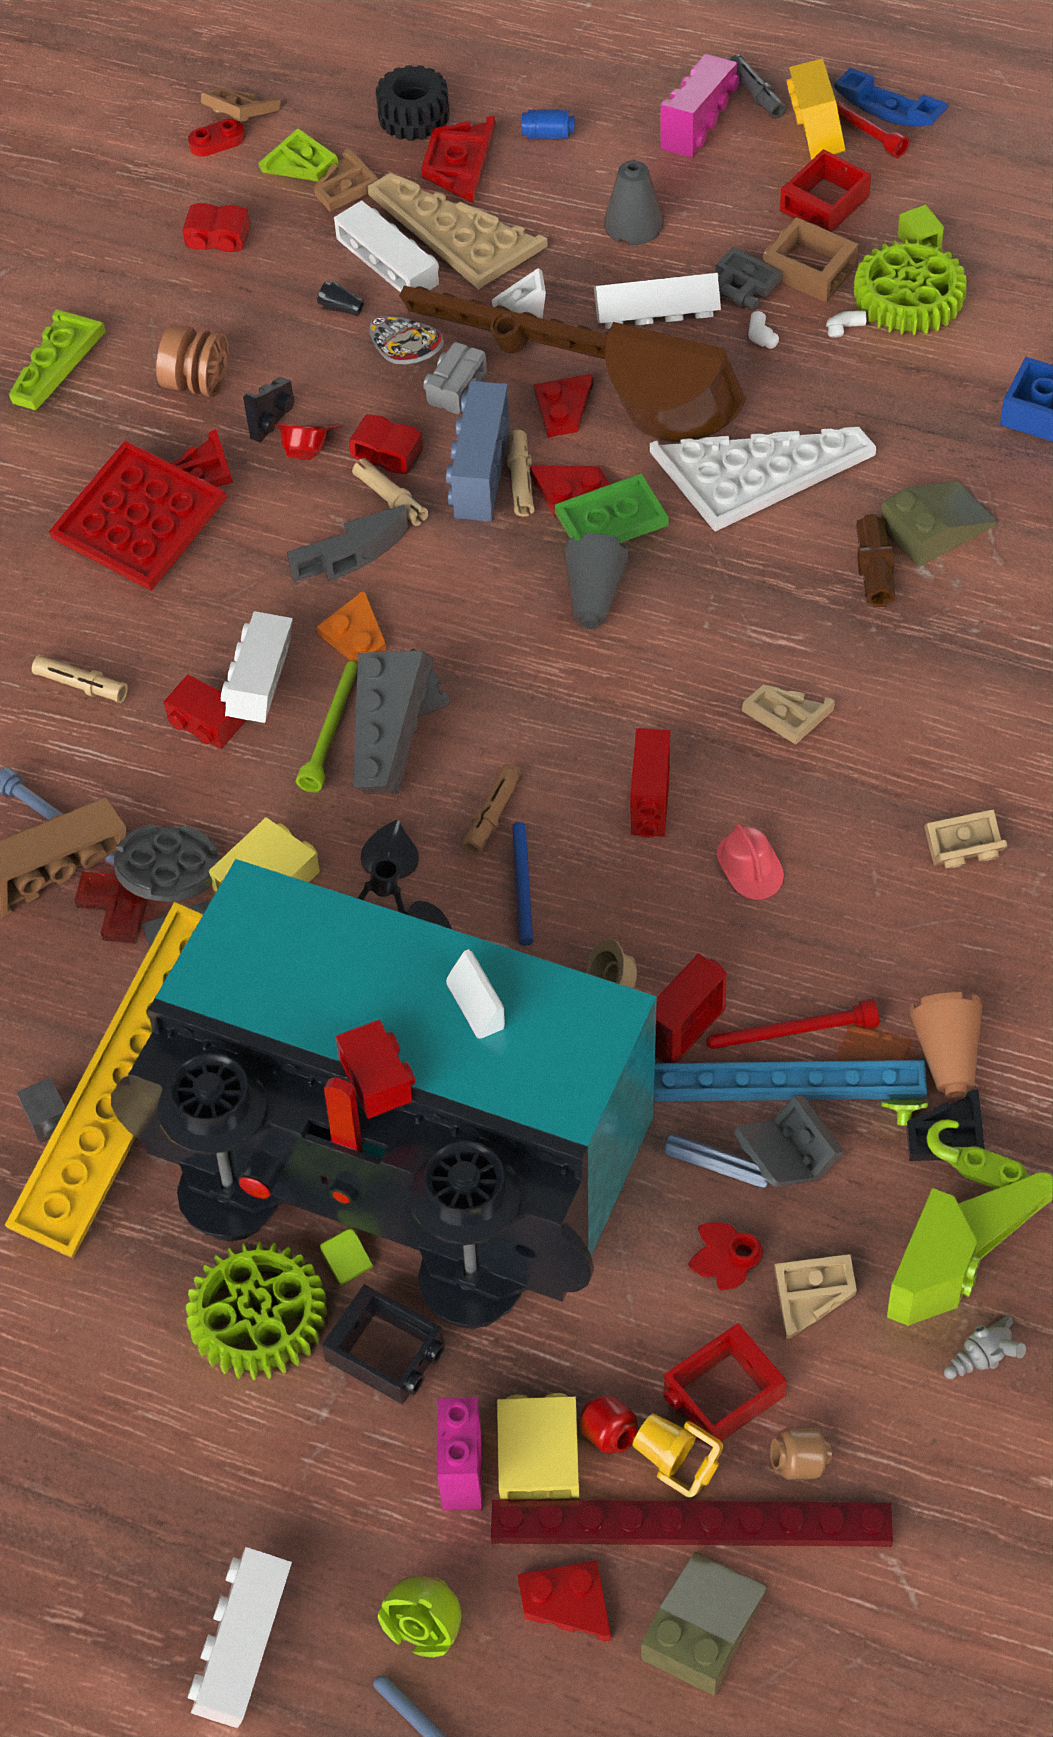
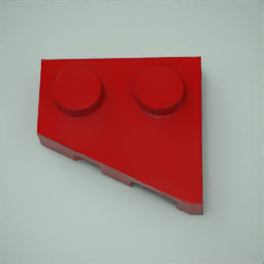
(563, 403)
(207, 462)
(566, 482)
(566, 1597)

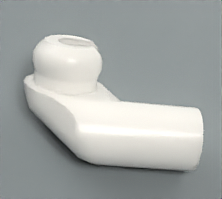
(845, 319)
(760, 333)

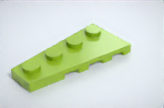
(59, 353)

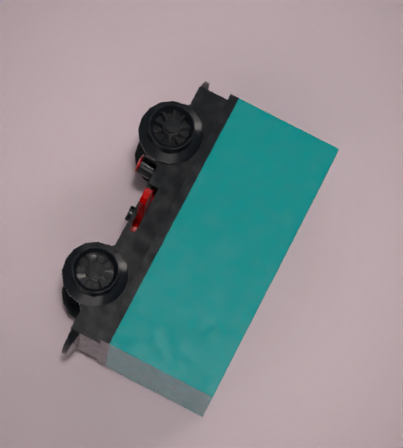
(507, 1136)

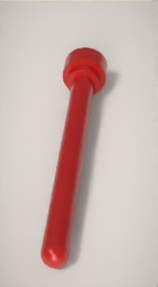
(894, 143)
(862, 1015)

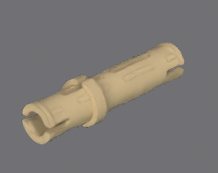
(519, 464)
(390, 491)
(111, 689)

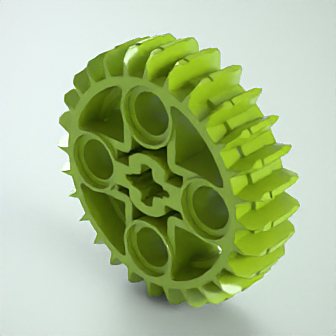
(907, 286)
(254, 1326)

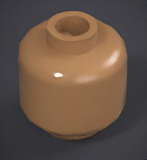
(800, 1453)

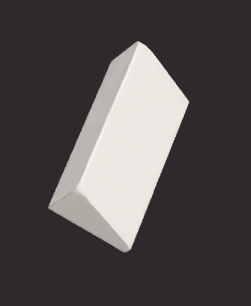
(476, 996)

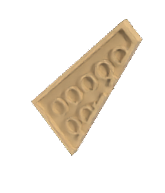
(458, 233)

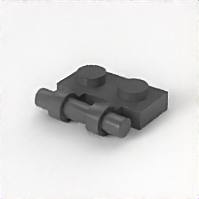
(750, 274)

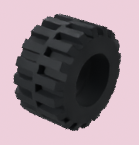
(412, 102)

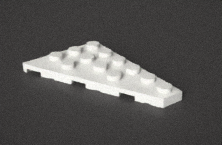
(746, 475)

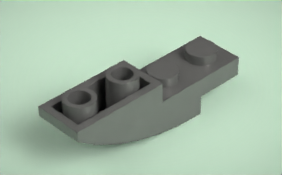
(362, 543)

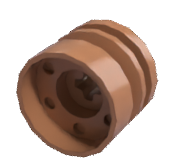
(192, 360)

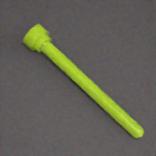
(312, 775)

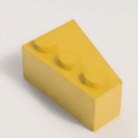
(815, 107)

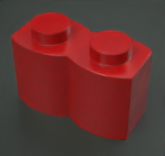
(216, 227)
(386, 443)

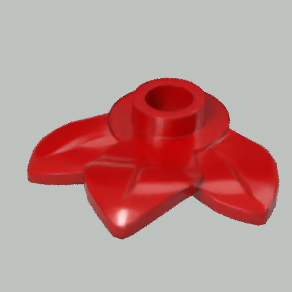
(720, 1255)

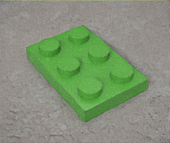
(616, 510)

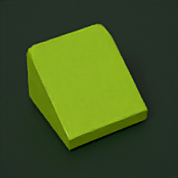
(345, 1256)

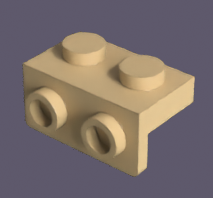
(964, 838)

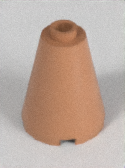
(950, 1039)

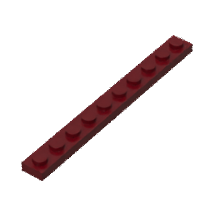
(692, 1523)

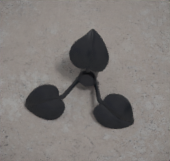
(392, 856)

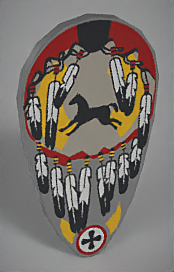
(404, 339)

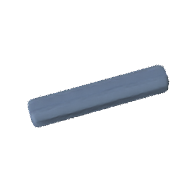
(714, 1159)

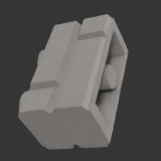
(453, 376)

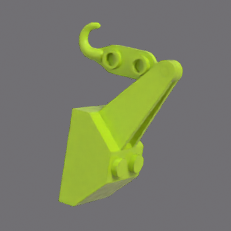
(955, 1236)

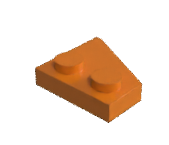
(353, 629)

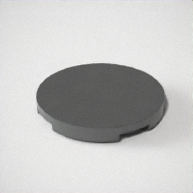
(165, 862)

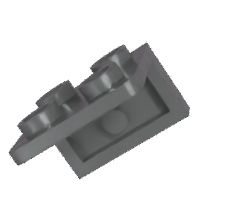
(792, 1147)

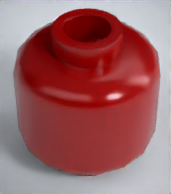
(608, 1424)

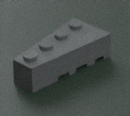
(386, 716)

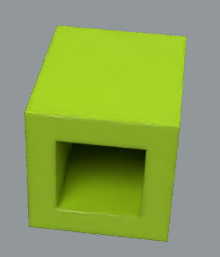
(921, 225)

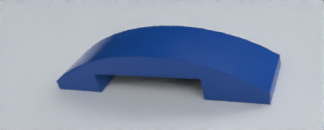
(886, 105)

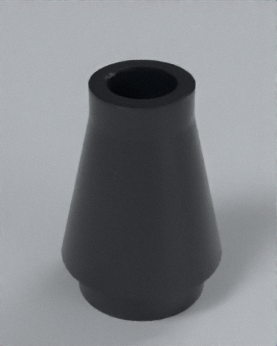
(339, 299)

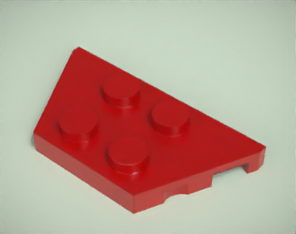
(458, 156)

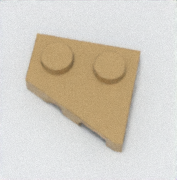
(786, 711)
(812, 1290)

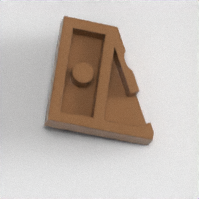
(238, 104)
(344, 182)

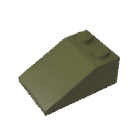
(933, 519)
(702, 1623)

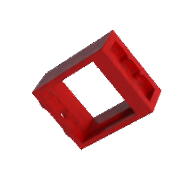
(799, 203)
(650, 782)
(689, 1007)
(753, 1361)

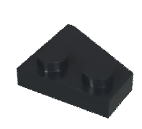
(268, 407)
(968, 1134)

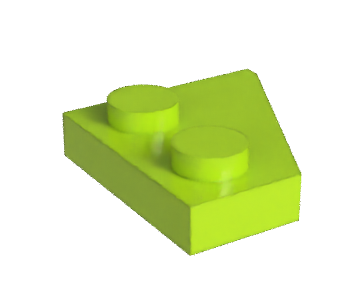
(299, 158)

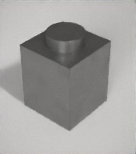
(42, 1107)

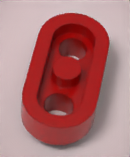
(216, 137)

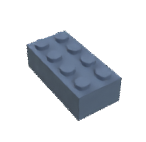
(478, 451)

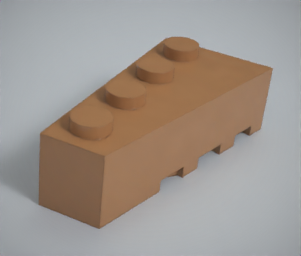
(55, 851)

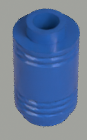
(547, 124)

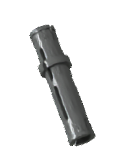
(762, 92)

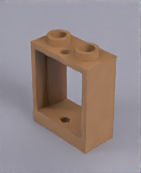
(805, 278)

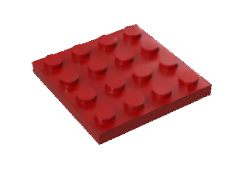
(138, 515)

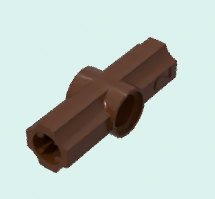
(875, 560)

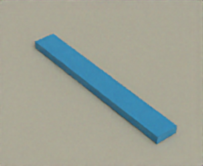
(788, 1079)

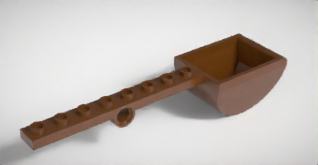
(664, 381)

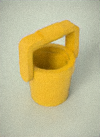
(669, 1446)

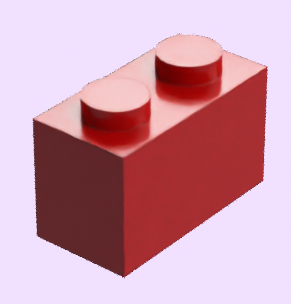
(201, 712)
(375, 1068)

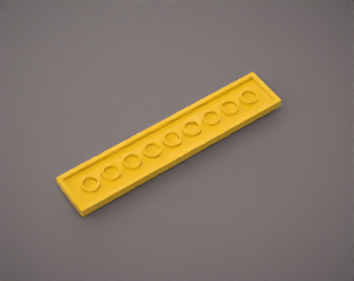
(89, 1138)

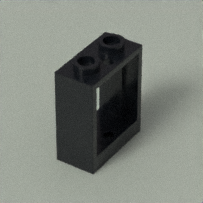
(353, 1323)

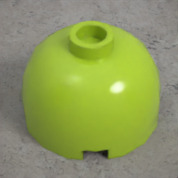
(422, 1613)

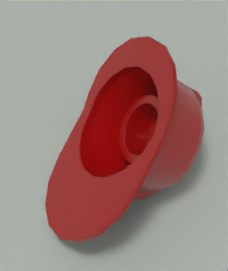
(304, 441)

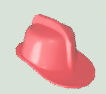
(750, 863)

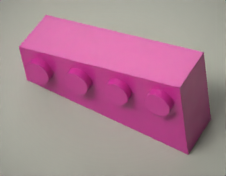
(697, 105)

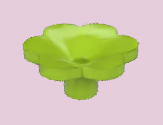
(904, 1108)

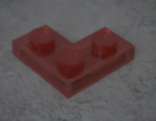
(122, 907)

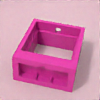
(459, 1453)

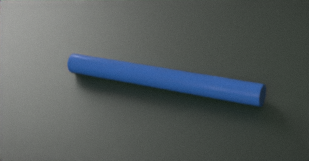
(522, 884)

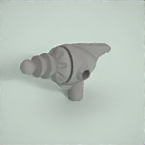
(986, 1349)

